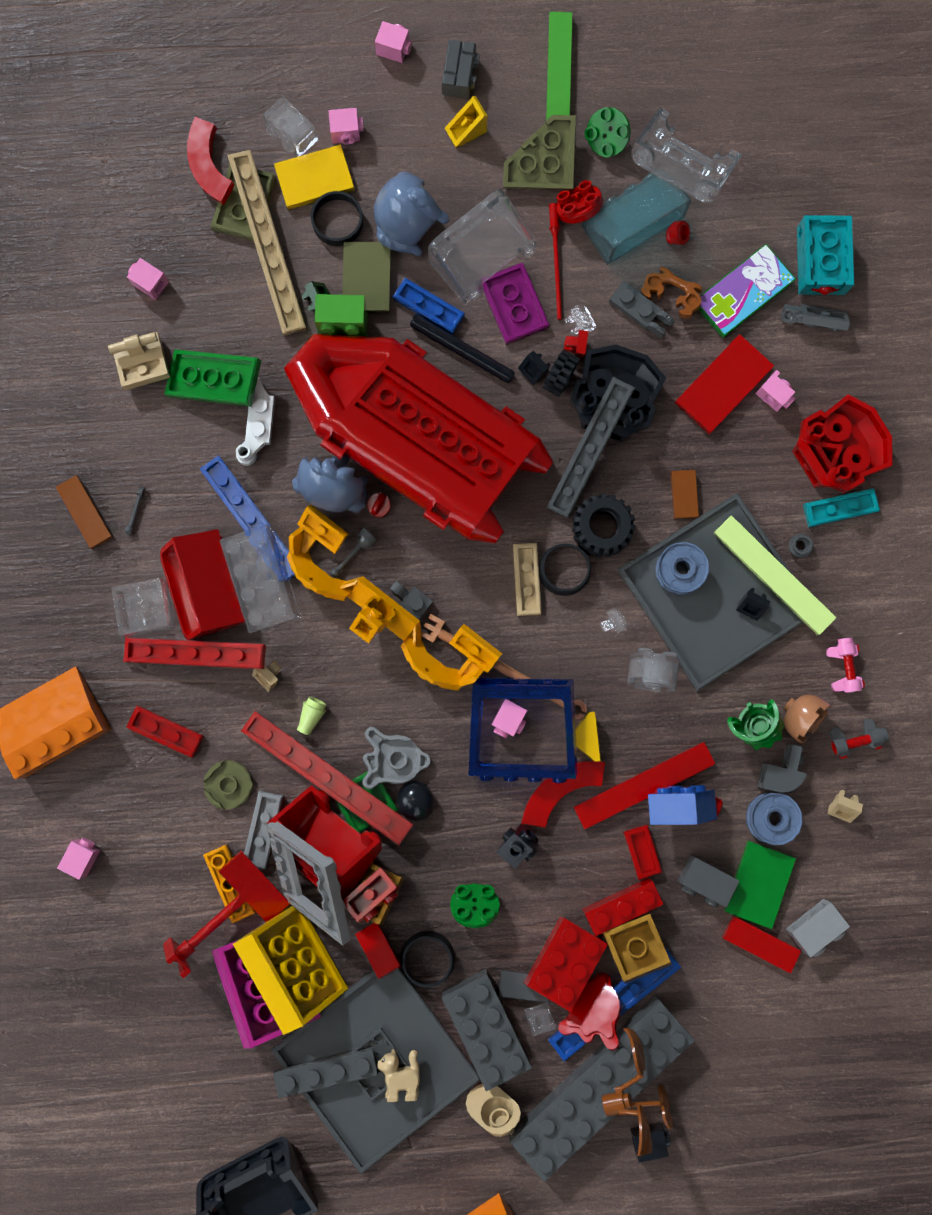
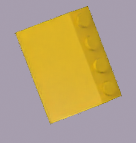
(290, 968)

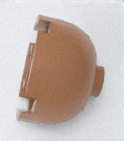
(804, 716)

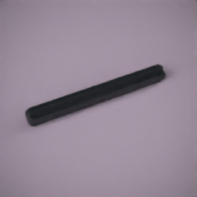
(462, 348)

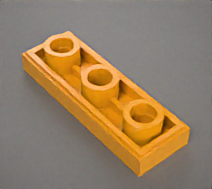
(215, 861)

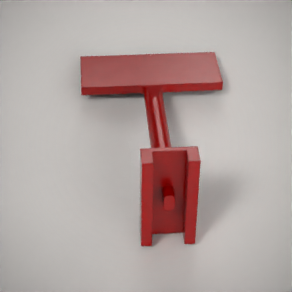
(252, 889)

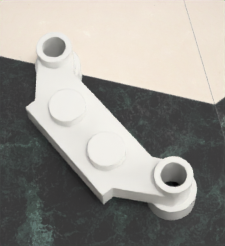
(258, 425)

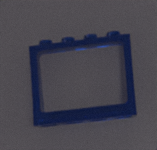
(523, 689)

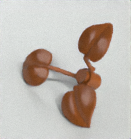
(621, 1103)

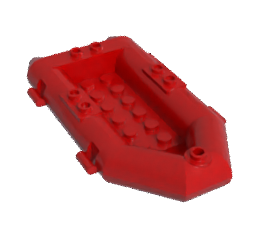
(414, 428)

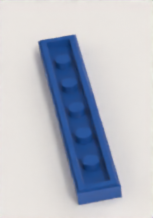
(239, 501)
(628, 994)

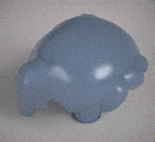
(405, 213)
(331, 485)

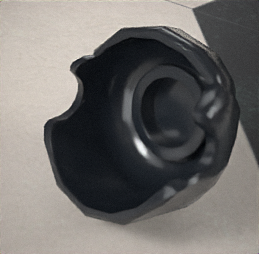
(415, 800)

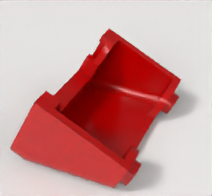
(316, 824)

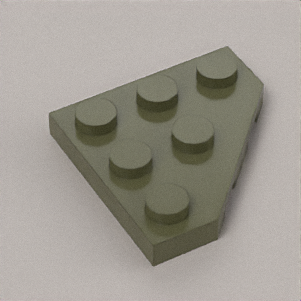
(544, 158)

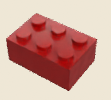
(565, 964)

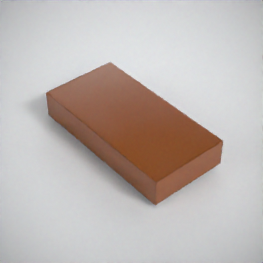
(684, 494)

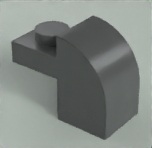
(785, 777)

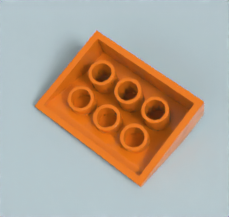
(49, 723)

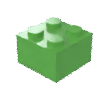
(341, 315)

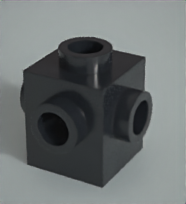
(518, 845)

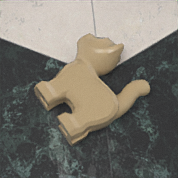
(401, 1078)

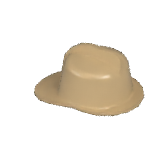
(493, 1110)

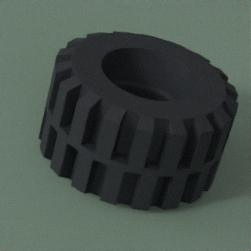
(615, 509)

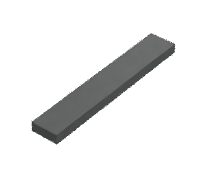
(590, 447)

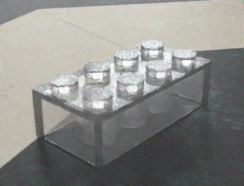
(260, 579)

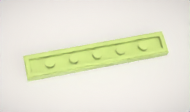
(774, 575)

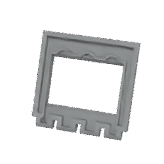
(332, 917)

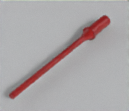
(554, 228)

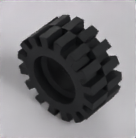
(561, 373)

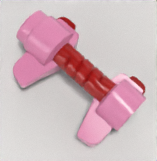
(846, 650)

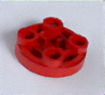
(579, 203)

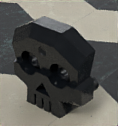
(629, 367)

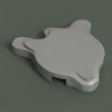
(393, 759)

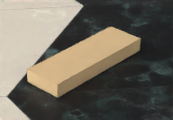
(527, 579)

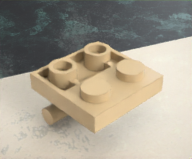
(140, 360)

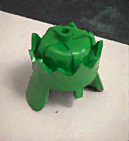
(758, 725)

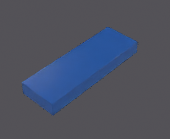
(428, 306)

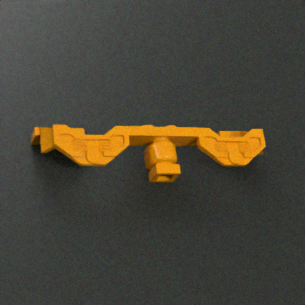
(381, 610)

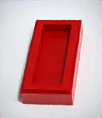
(642, 852)
(378, 950)

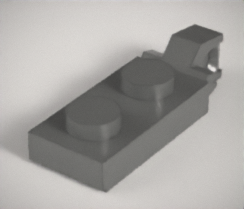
(816, 316)

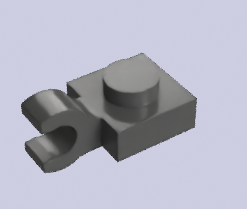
(413, 601)

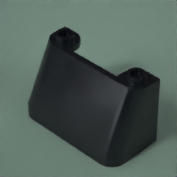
(258, 1184)

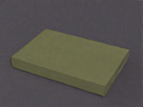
(231, 217)
(368, 274)

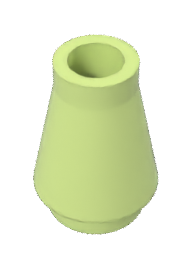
(311, 713)

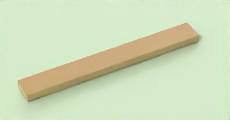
(266, 242)

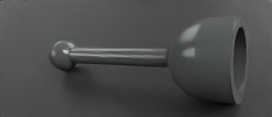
(364, 540)

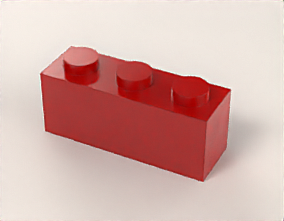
(622, 906)

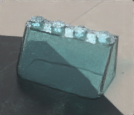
(635, 216)

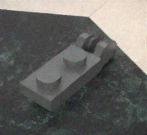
(640, 309)

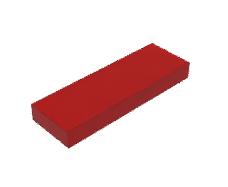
(165, 731)
(761, 944)

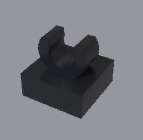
(533, 367)
(753, 605)

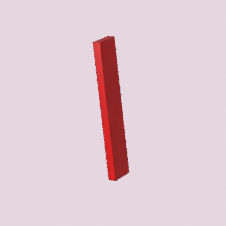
(195, 653)
(639, 786)

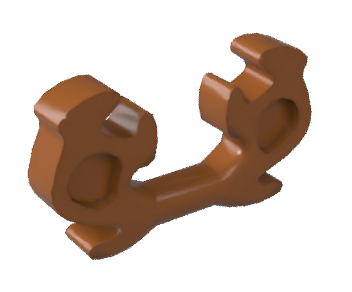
(690, 302)

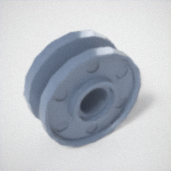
(696, 564)
(788, 813)

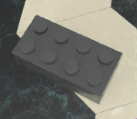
(486, 1029)

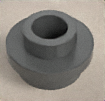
(807, 543)

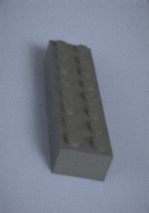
(575, 1106)

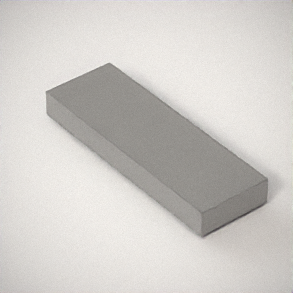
(258, 843)

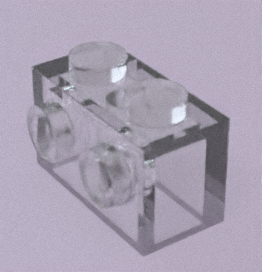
(290, 127)

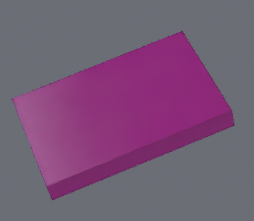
(514, 304)

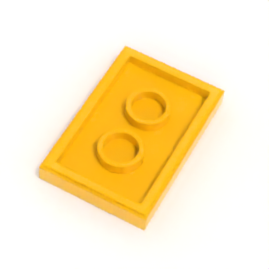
(313, 175)

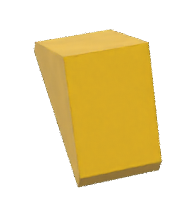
(468, 123)
(587, 737)

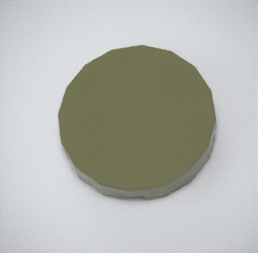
(228, 784)

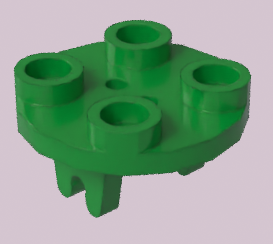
(600, 125)
(463, 907)

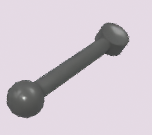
(140, 493)

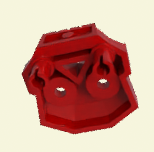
(859, 435)

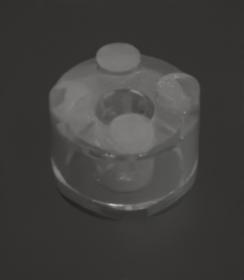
(653, 670)

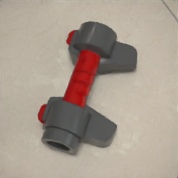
(872, 738)

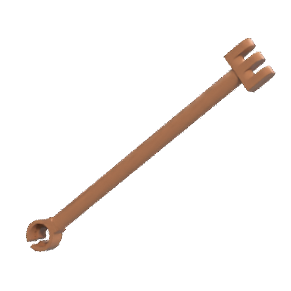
(437, 631)

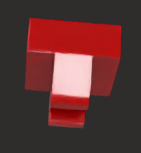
(577, 344)

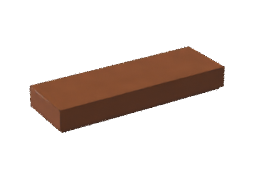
(84, 512)

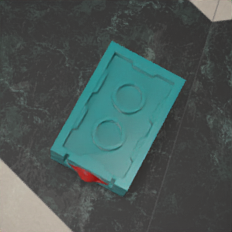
(825, 255)

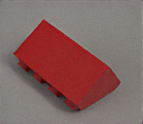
(200, 584)

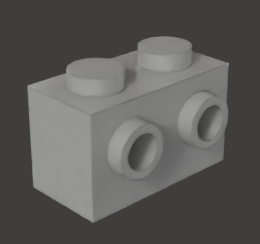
(818, 928)

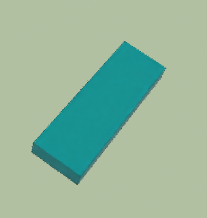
(841, 507)

